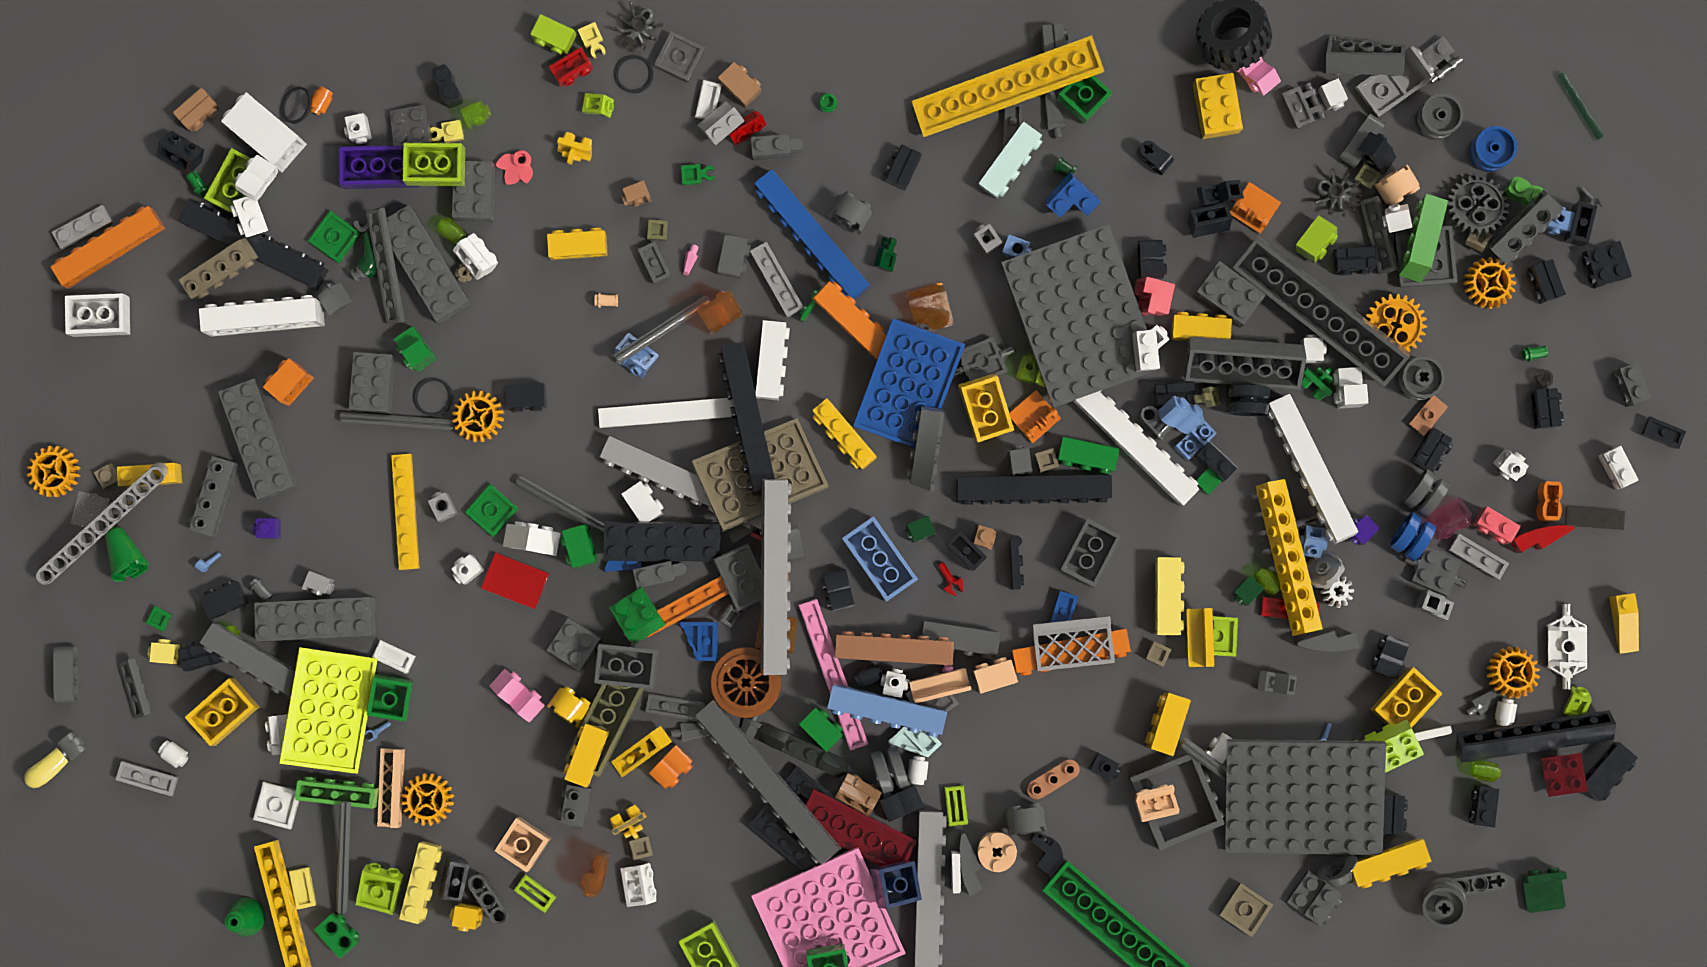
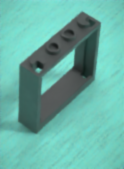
(1210, 795)

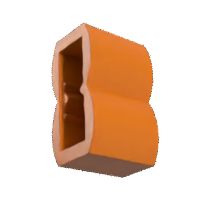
(1549, 503)
(671, 767)

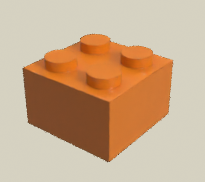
(288, 381)

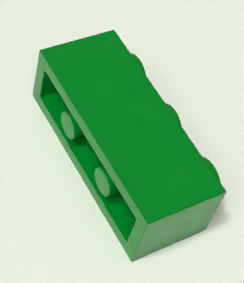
(1088, 455)

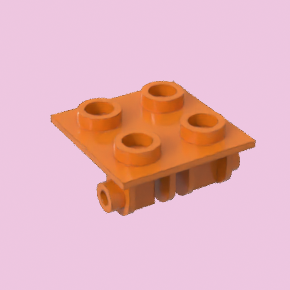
(1255, 208)
(1034, 416)

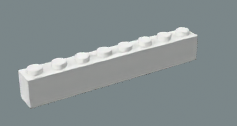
(1138, 446)
(1311, 469)

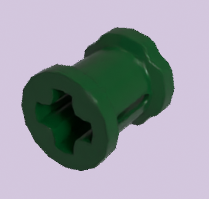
(1064, 167)

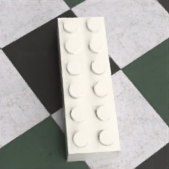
(261, 317)

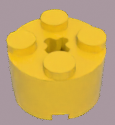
(569, 706)

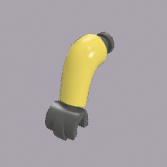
(50, 765)

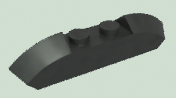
(803, 750)

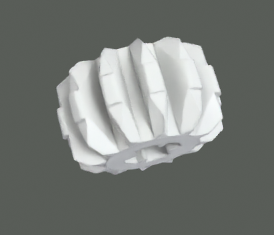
(1338, 599)

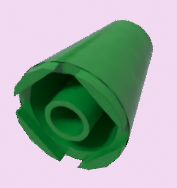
(124, 555)
(245, 917)

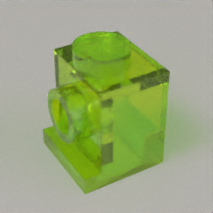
(476, 114)
(1024, 374)

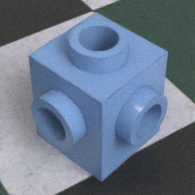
(1562, 224)
(1314, 545)

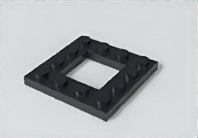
(765, 822)

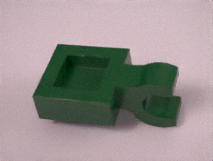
(886, 257)

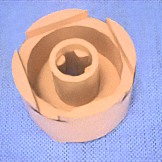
(1397, 184)
(998, 862)

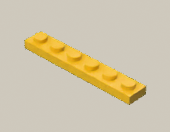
(405, 512)

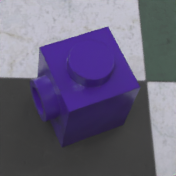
(267, 528)
(1366, 529)

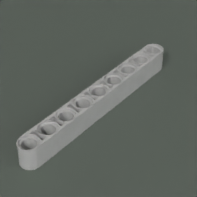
(98, 531)

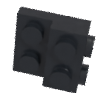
(1606, 264)

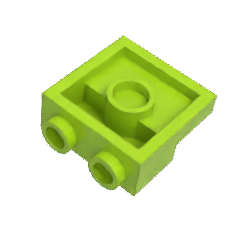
(1225, 636)
(379, 888)

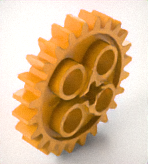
(1411, 330)

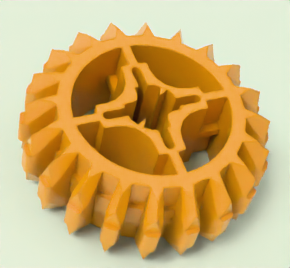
(1499, 270)
(485, 413)
(49, 478)
(1507, 667)
(415, 811)

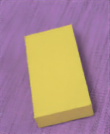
(302, 888)

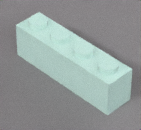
(1010, 160)

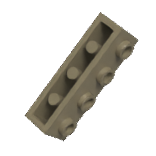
(218, 268)

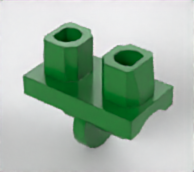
(1323, 388)

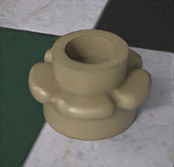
(459, 273)

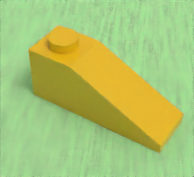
(1625, 622)
(641, 751)

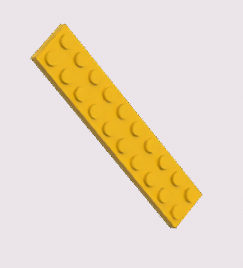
(1008, 86)

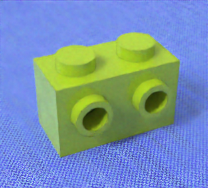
(553, 35)
(1317, 239)

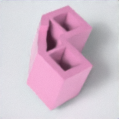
(1260, 77)
(517, 695)

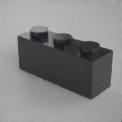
(1609, 771)

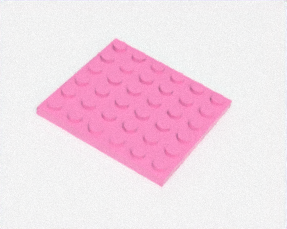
(829, 908)

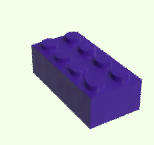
(371, 167)

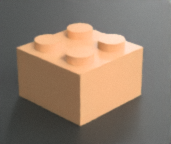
(995, 675)
(522, 844)

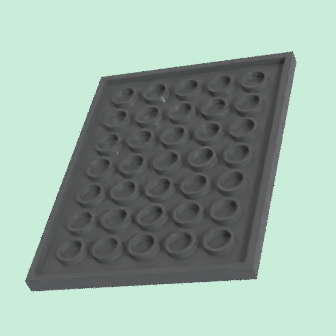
(1077, 314)
(1305, 796)

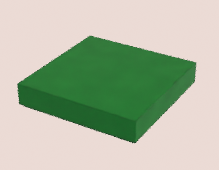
(334, 237)
(491, 510)

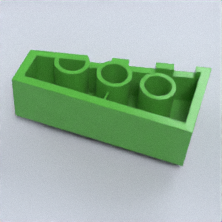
(1423, 238)

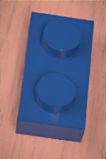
(1064, 607)

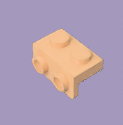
(1156, 803)

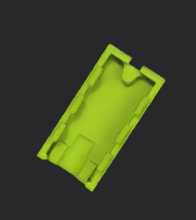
(1400, 744)

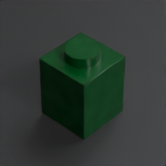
(920, 529)
(1247, 591)

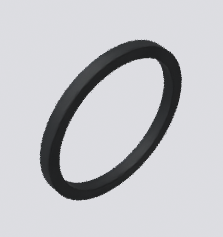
(634, 57)
(284, 103)
(416, 397)

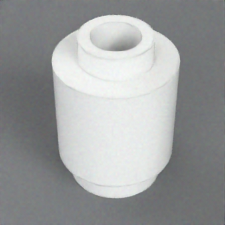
(1505, 712)
(173, 754)
(917, 770)

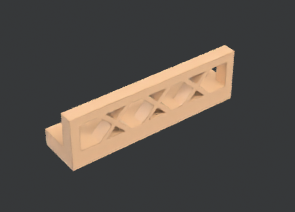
(395, 806)

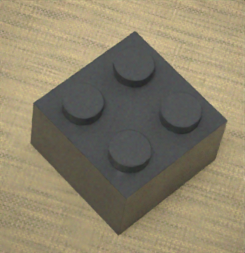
(574, 644)

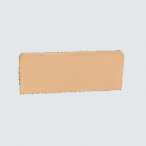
(939, 685)

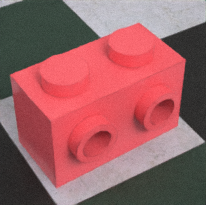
(1495, 525)

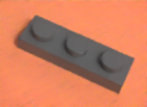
(135, 688)

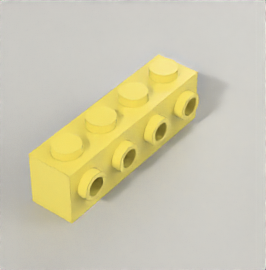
(1168, 596)
(420, 882)

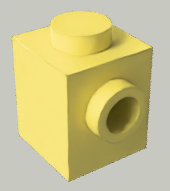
(163, 652)

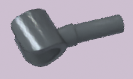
(1593, 201)

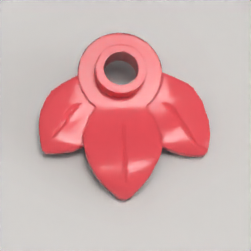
(514, 169)

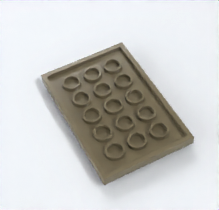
(725, 479)

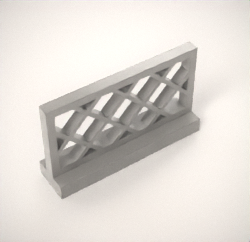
(1073, 626)

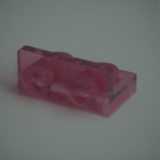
(1450, 518)

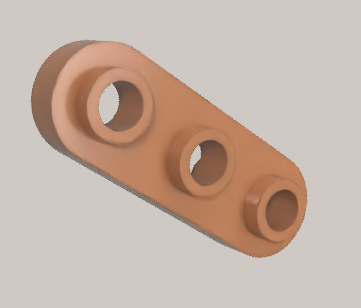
(1044, 783)

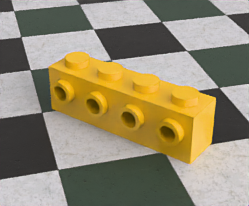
(844, 434)
(1391, 862)

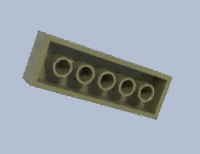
(610, 712)

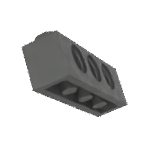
(1542, 201)

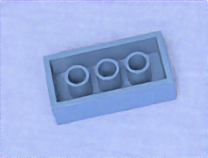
(879, 559)

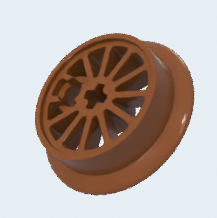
(724, 666)

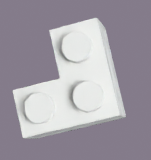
(1349, 388)
(530, 538)

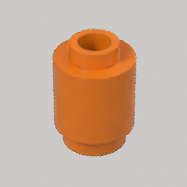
(321, 100)

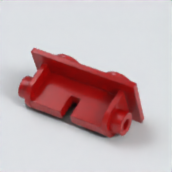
(754, 123)

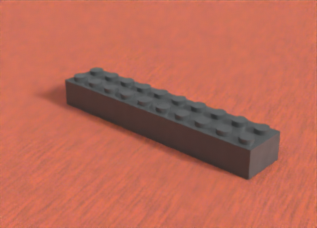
(1321, 311)

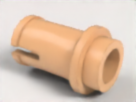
(606, 300)

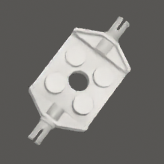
(1559, 660)

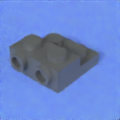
(1315, 898)

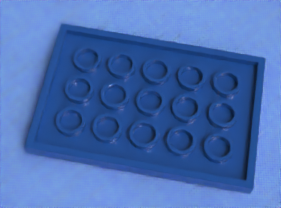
(909, 373)

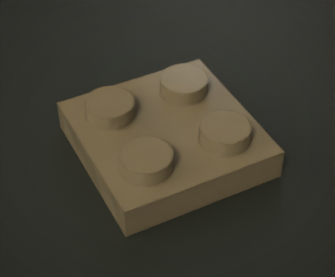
(1246, 909)

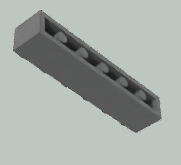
(249, 658)

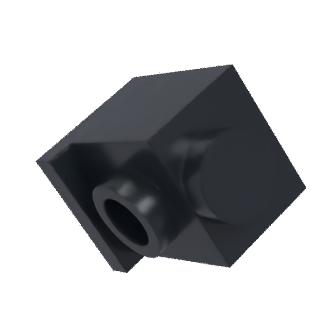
(1098, 763)

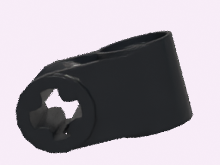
(1156, 158)

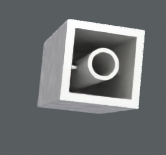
(263, 131)

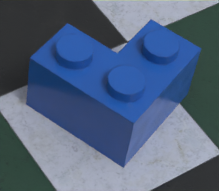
(1071, 192)

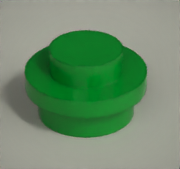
(827, 102)

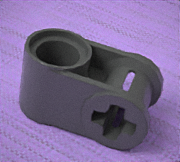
(1155, 424)

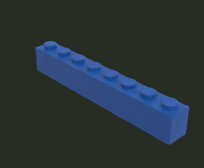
(811, 234)

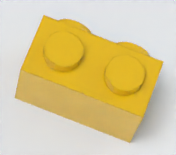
(466, 916)

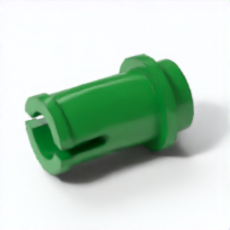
(199, 187)
(1534, 353)

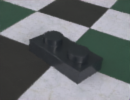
(1663, 432)

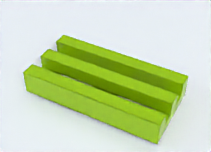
(953, 789)
(548, 902)

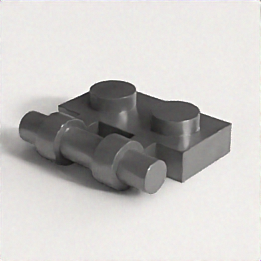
(1440, 52)
(1298, 108)

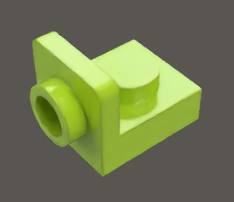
(598, 104)
(1578, 701)

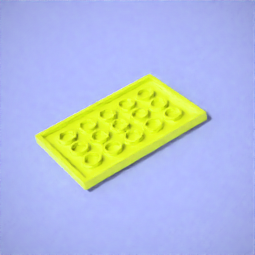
(328, 710)

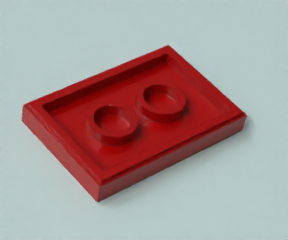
(515, 581)

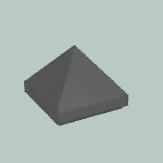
(730, 615)

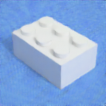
(97, 315)

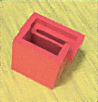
(1154, 296)

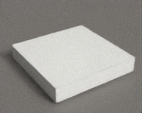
(276, 805)
(955, 872)

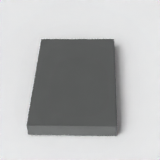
(741, 576)

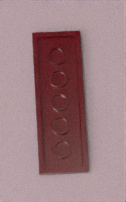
(855, 829)

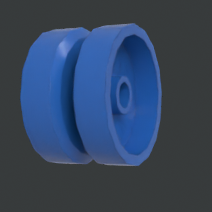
(1485, 157)
(1412, 536)

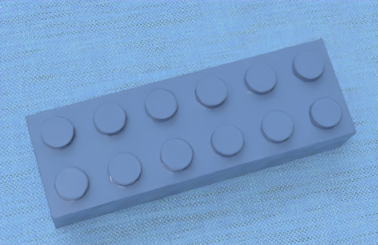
(887, 709)

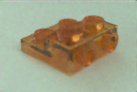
(594, 879)

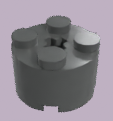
(850, 213)
(1026, 820)

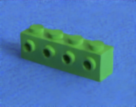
(334, 793)

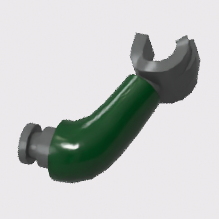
(367, 263)

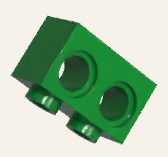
(333, 939)

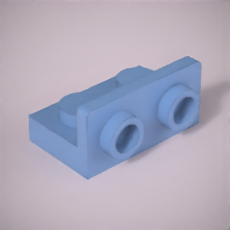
(639, 362)

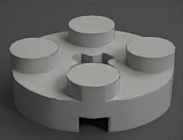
(1330, 575)

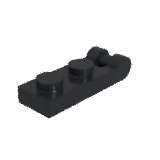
(1016, 561)

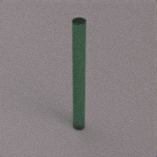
(1580, 105)

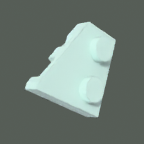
(915, 742)

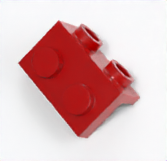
(571, 67)

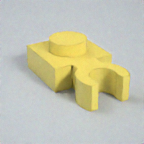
(591, 38)
(450, 131)

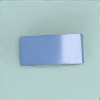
(1195, 440)

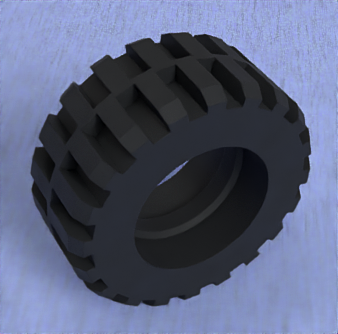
(1239, 51)

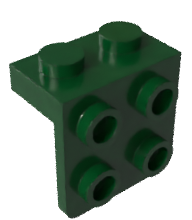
(1544, 889)

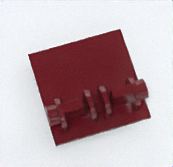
(1564, 774)

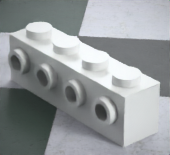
(771, 360)

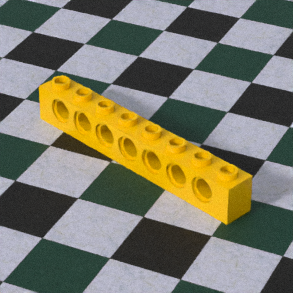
(1288, 557)
(282, 905)

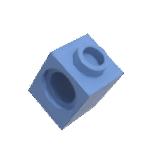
(1012, 241)

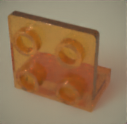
(930, 306)

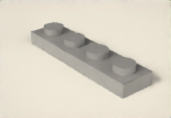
(777, 279)

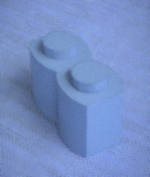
(1181, 414)

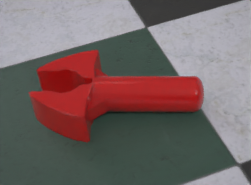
(949, 578)

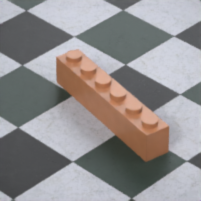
(894, 649)

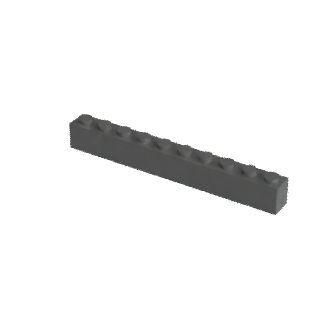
(768, 782)

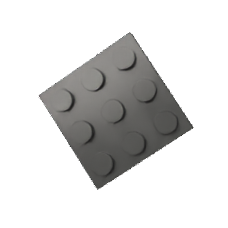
(1444, 262)

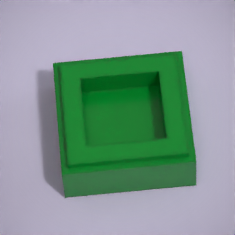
(1208, 481)
(159, 618)

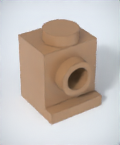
(636, 194)
(984, 537)

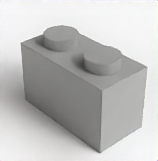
(720, 123)

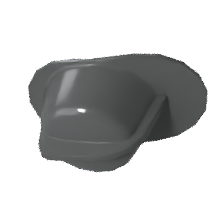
(1337, 870)

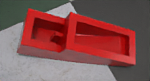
(1539, 537)

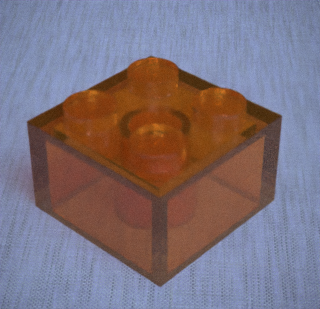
(719, 311)

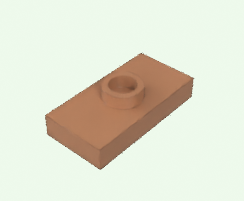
(1428, 415)

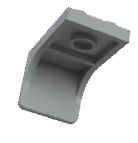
(1387, 91)

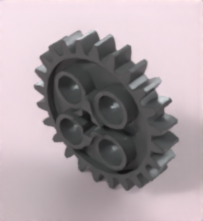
(1489, 217)

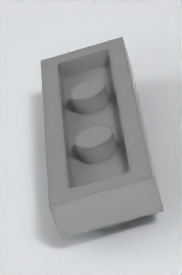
(82, 227)
(1478, 556)
(147, 778)

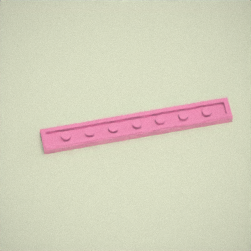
(831, 668)

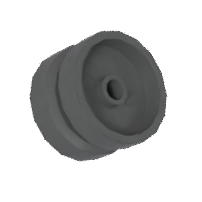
(1439, 105)
(1413, 370)
(1425, 493)
(889, 769)
(1444, 902)

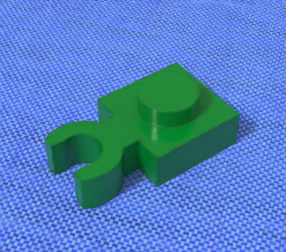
(693, 174)

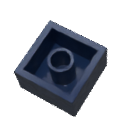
(896, 884)

